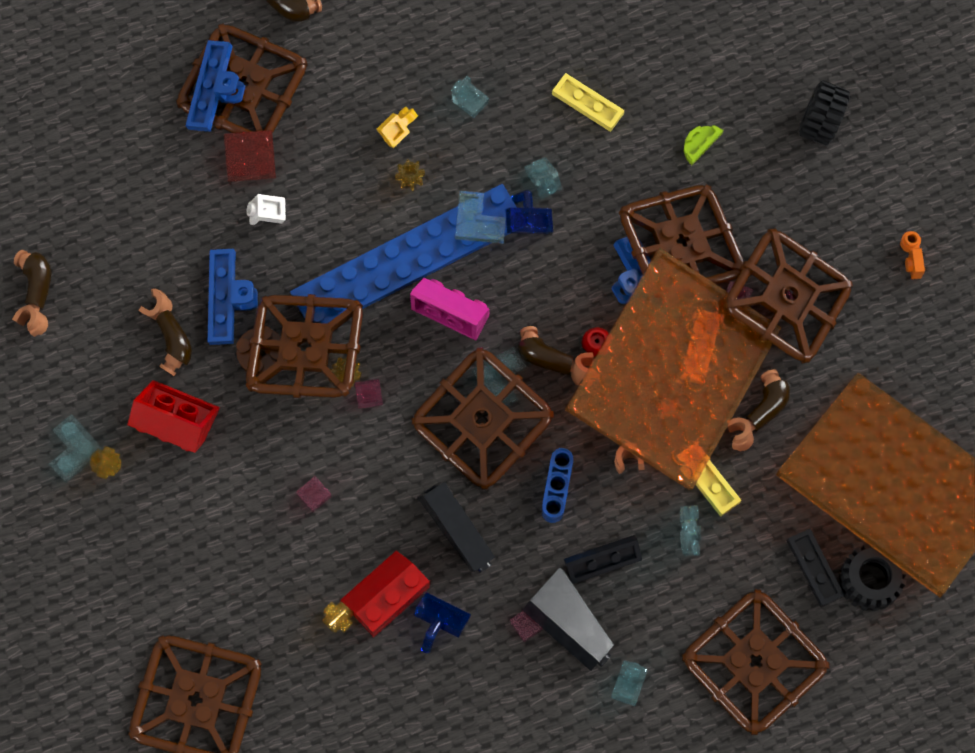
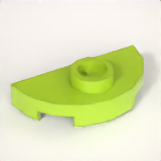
(699, 141)

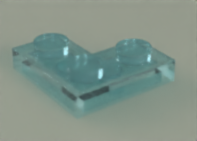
(473, 225)
(495, 381)
(79, 448)

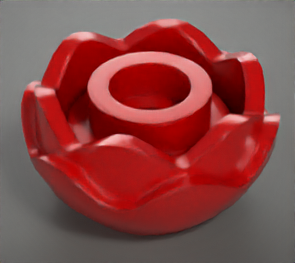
(589, 338)

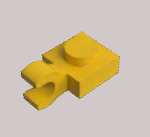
(395, 126)

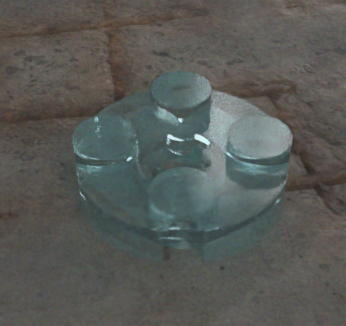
(690, 531)

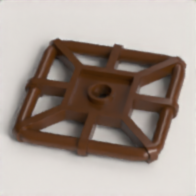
(256, 77)
(686, 227)
(775, 300)
(296, 333)
(482, 434)
(755, 678)
(187, 684)

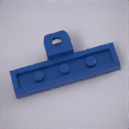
(213, 85)
(630, 278)
(225, 296)

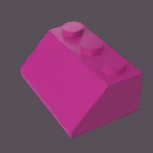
(449, 307)

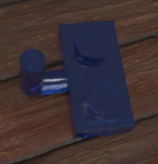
(528, 219)
(440, 616)

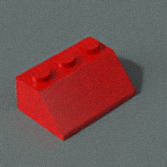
(172, 416)
(386, 593)

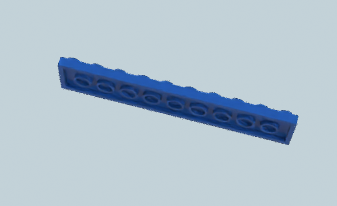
(400, 260)

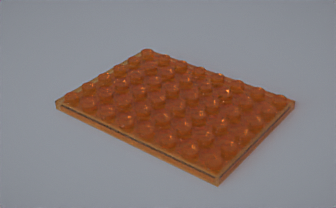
(671, 370)
(890, 483)

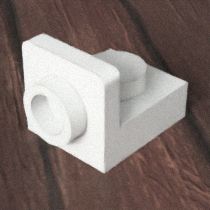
(266, 209)

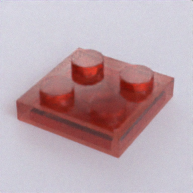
(250, 156)

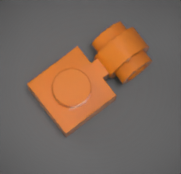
(914, 262)

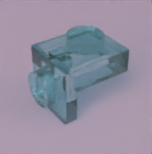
(468, 97)
(544, 177)
(629, 683)

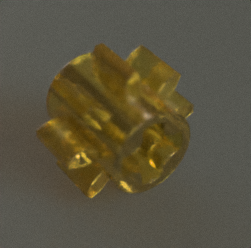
(410, 180)
(339, 368)
(105, 462)
(337, 617)

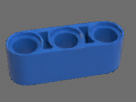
(560, 474)

